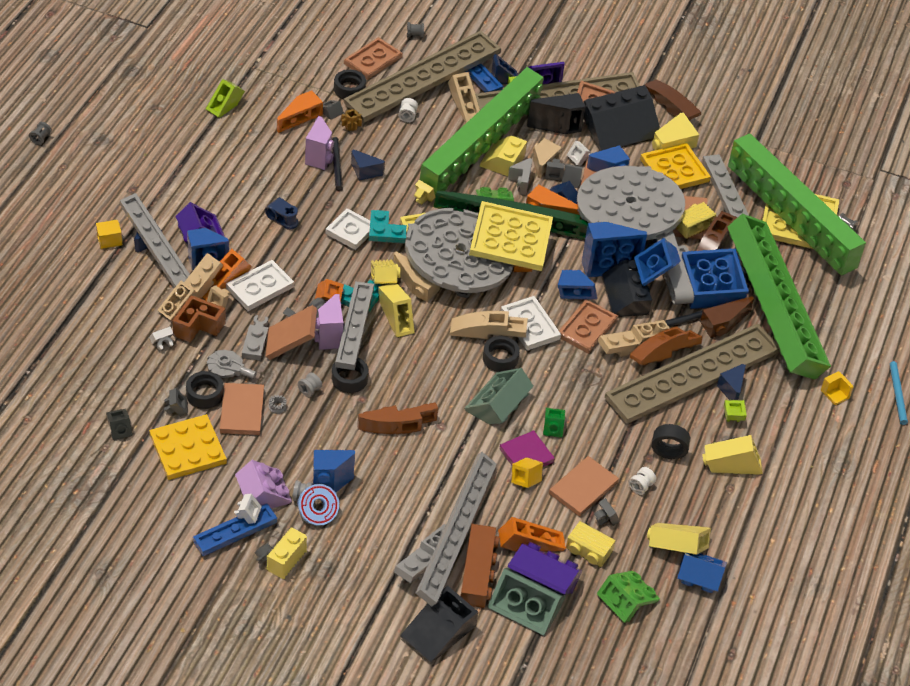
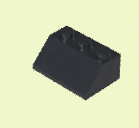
(625, 290)

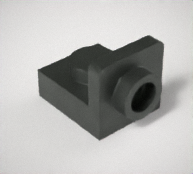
(119, 424)

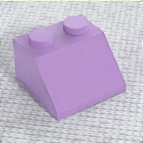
(319, 145)
(329, 324)

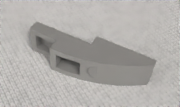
(416, 563)

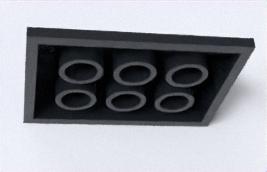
(621, 118)

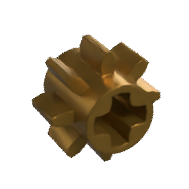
(351, 120)

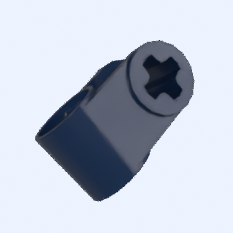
(282, 213)

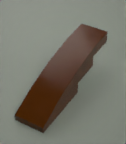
(674, 100)

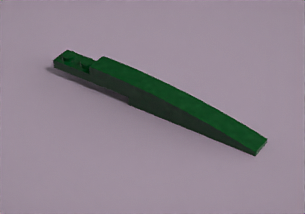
(562, 223)

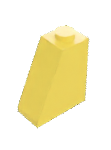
(676, 132)
(397, 308)
(733, 456)
(679, 537)

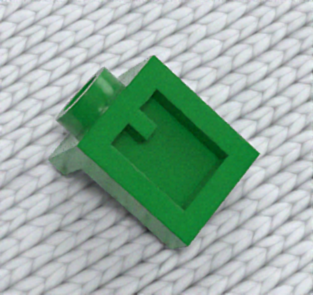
(554, 422)

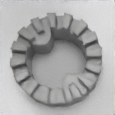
(275, 409)

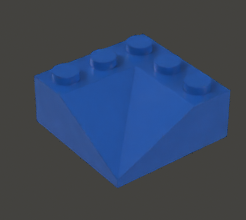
(608, 245)
(715, 277)

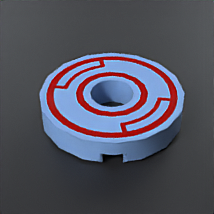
(329, 500)

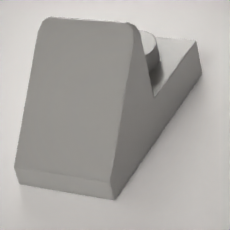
(521, 173)

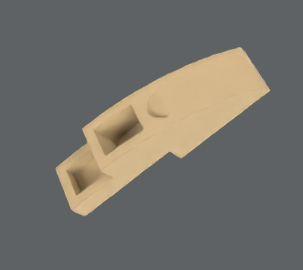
(196, 285)
(488, 322)
(626, 342)

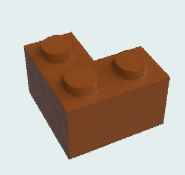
(196, 316)

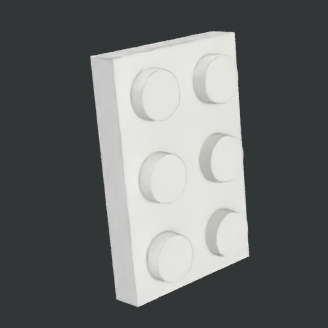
(260, 285)
(539, 326)

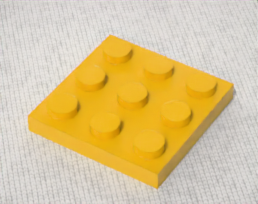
(678, 164)
(187, 447)

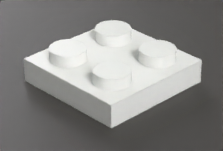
(349, 229)

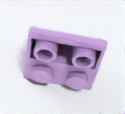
(264, 484)

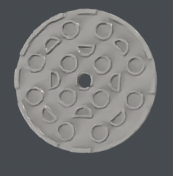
(656, 198)
(433, 252)

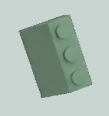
(500, 396)
(526, 601)

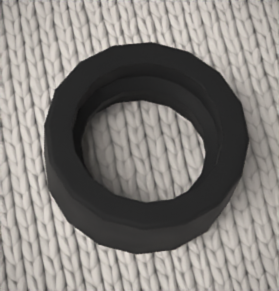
(348, 76)
(504, 343)
(205, 378)
(354, 385)
(672, 432)

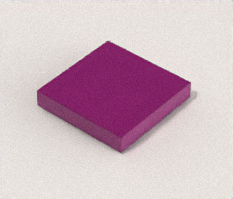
(527, 446)

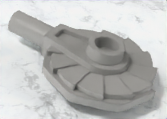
(228, 364)

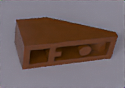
(723, 318)

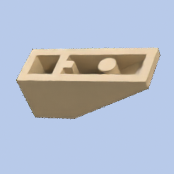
(464, 95)
(414, 281)

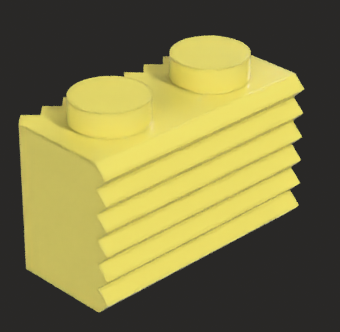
(696, 219)
(384, 271)
(590, 544)
(287, 553)

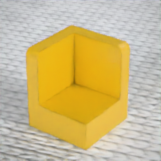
(109, 234)
(837, 388)
(527, 472)

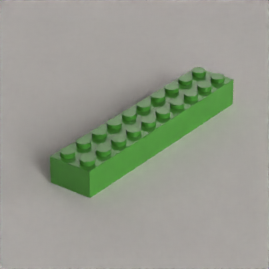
(481, 131)
(796, 204)
(778, 297)

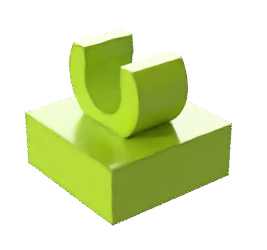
(735, 410)

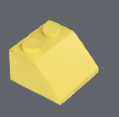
(504, 155)

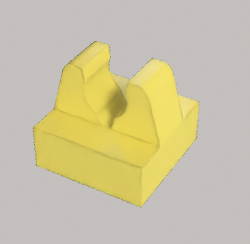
(424, 192)

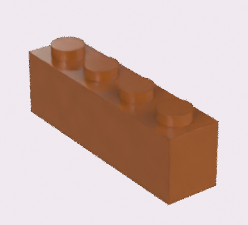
(478, 565)

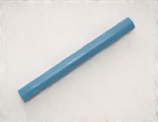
(898, 393)

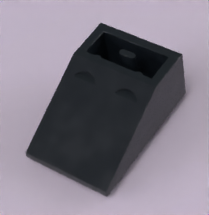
(557, 114)
(440, 625)

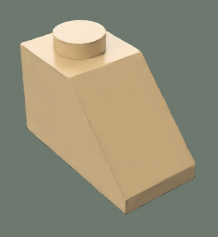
(545, 152)

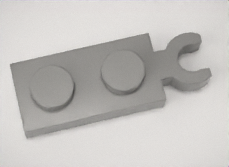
(255, 339)

